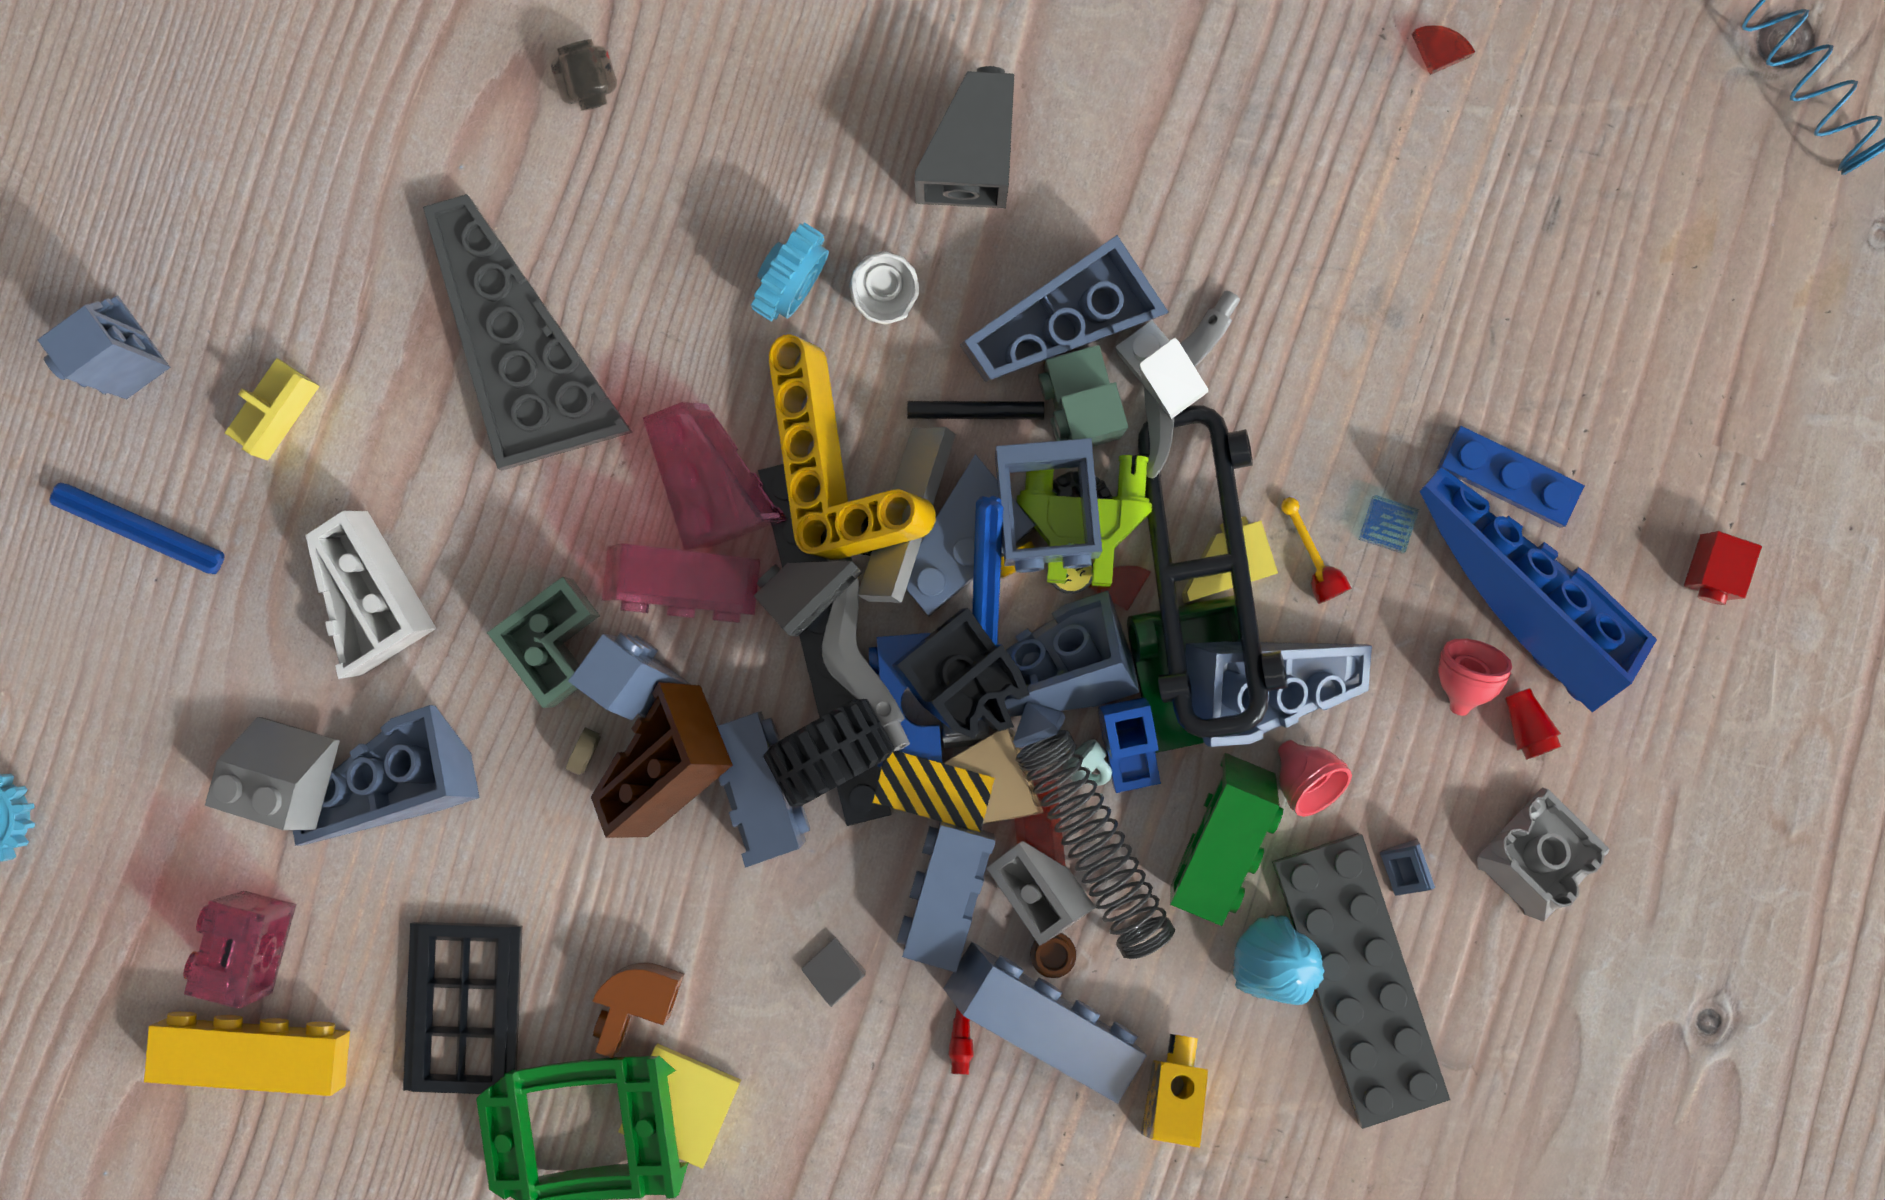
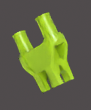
(1061, 520)

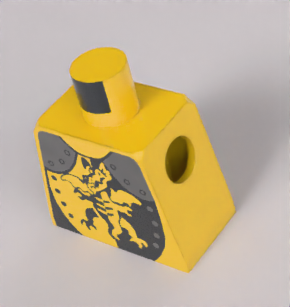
(1178, 1116)

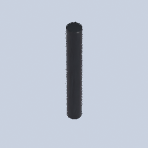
(976, 410)

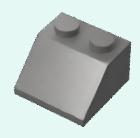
(274, 775)

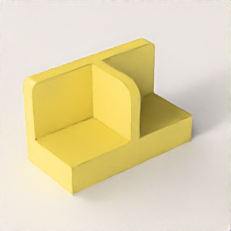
(271, 409)

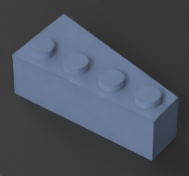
(1044, 1023)

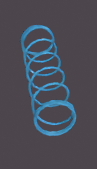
(1845, 165)

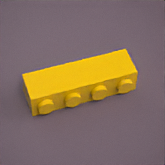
(247, 1055)

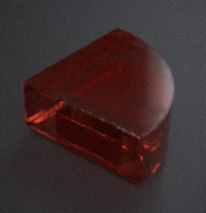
(1441, 47)
(1125, 585)

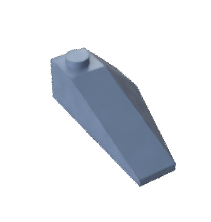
(1075, 658)
(1315, 673)
(398, 775)

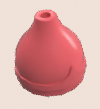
(1472, 673)
(1311, 777)

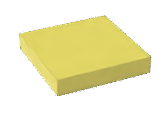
(698, 1103)

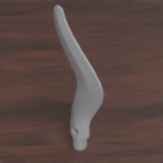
(1196, 347)
(852, 670)

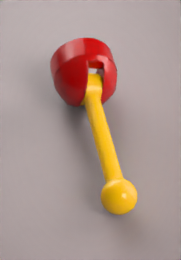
(1327, 580)

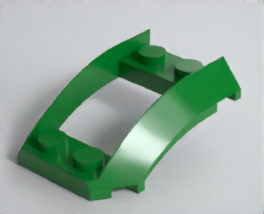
(646, 1122)

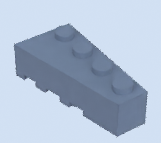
(1074, 309)

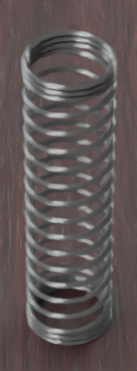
(1051, 750)

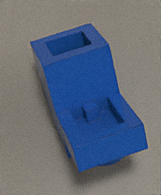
(1130, 744)

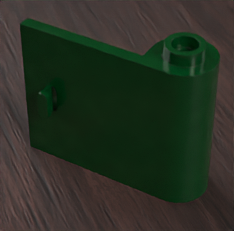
(1200, 623)

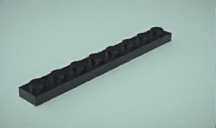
(857, 793)

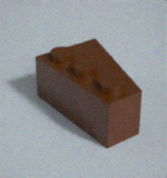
(664, 766)

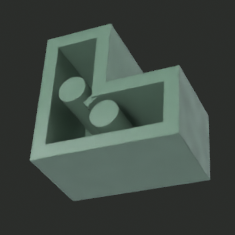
(1083, 397)
(536, 635)

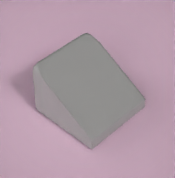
(833, 972)

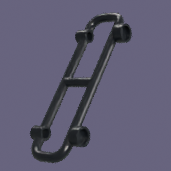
(1263, 670)

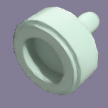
(1093, 758)

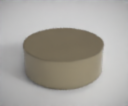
(583, 751)

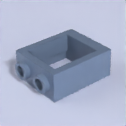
(1047, 457)

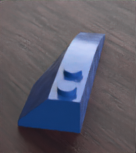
(1551, 611)

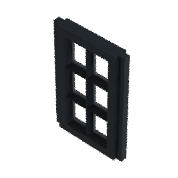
(420, 1005)

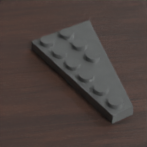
(523, 367)

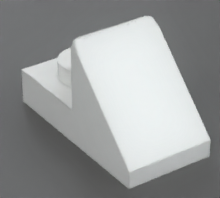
(1162, 368)

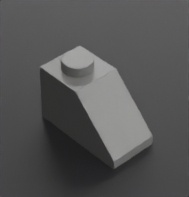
(1040, 891)

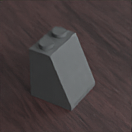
(971, 146)

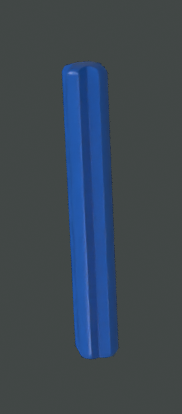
(137, 528)
(987, 564)

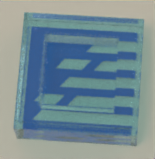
(1388, 524)

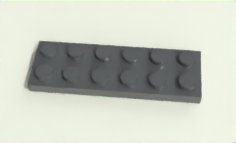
(1365, 982)

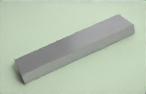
(921, 475)

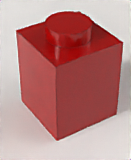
(1722, 567)

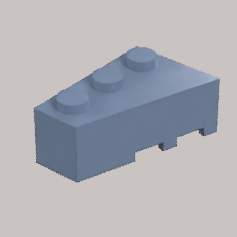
(103, 350)
(622, 675)
(756, 801)
(946, 895)

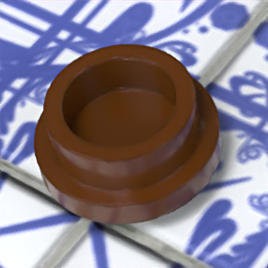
(1054, 957)

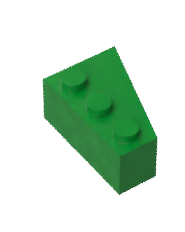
(1227, 841)

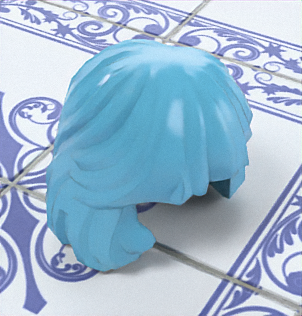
(1277, 962)

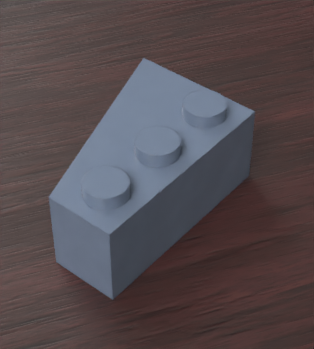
(947, 551)

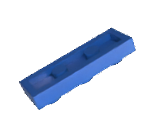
(1511, 477)

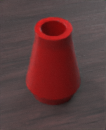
(1531, 725)

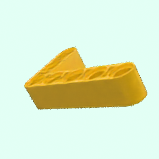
(825, 466)

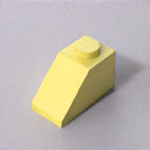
(1259, 559)

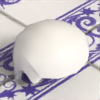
(884, 287)

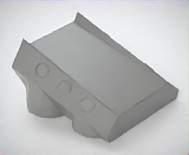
(1543, 856)

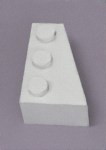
(365, 593)

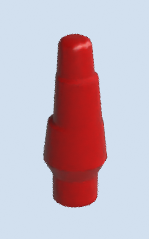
(960, 1045)

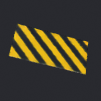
(934, 790)

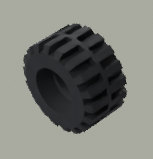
(828, 752)

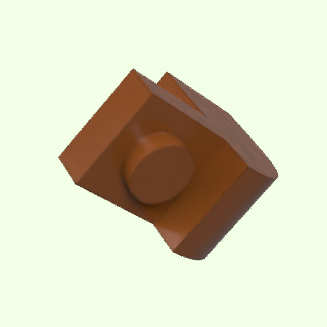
(634, 990)

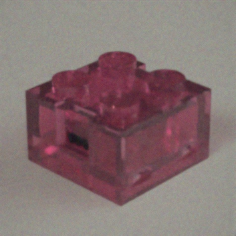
(238, 948)

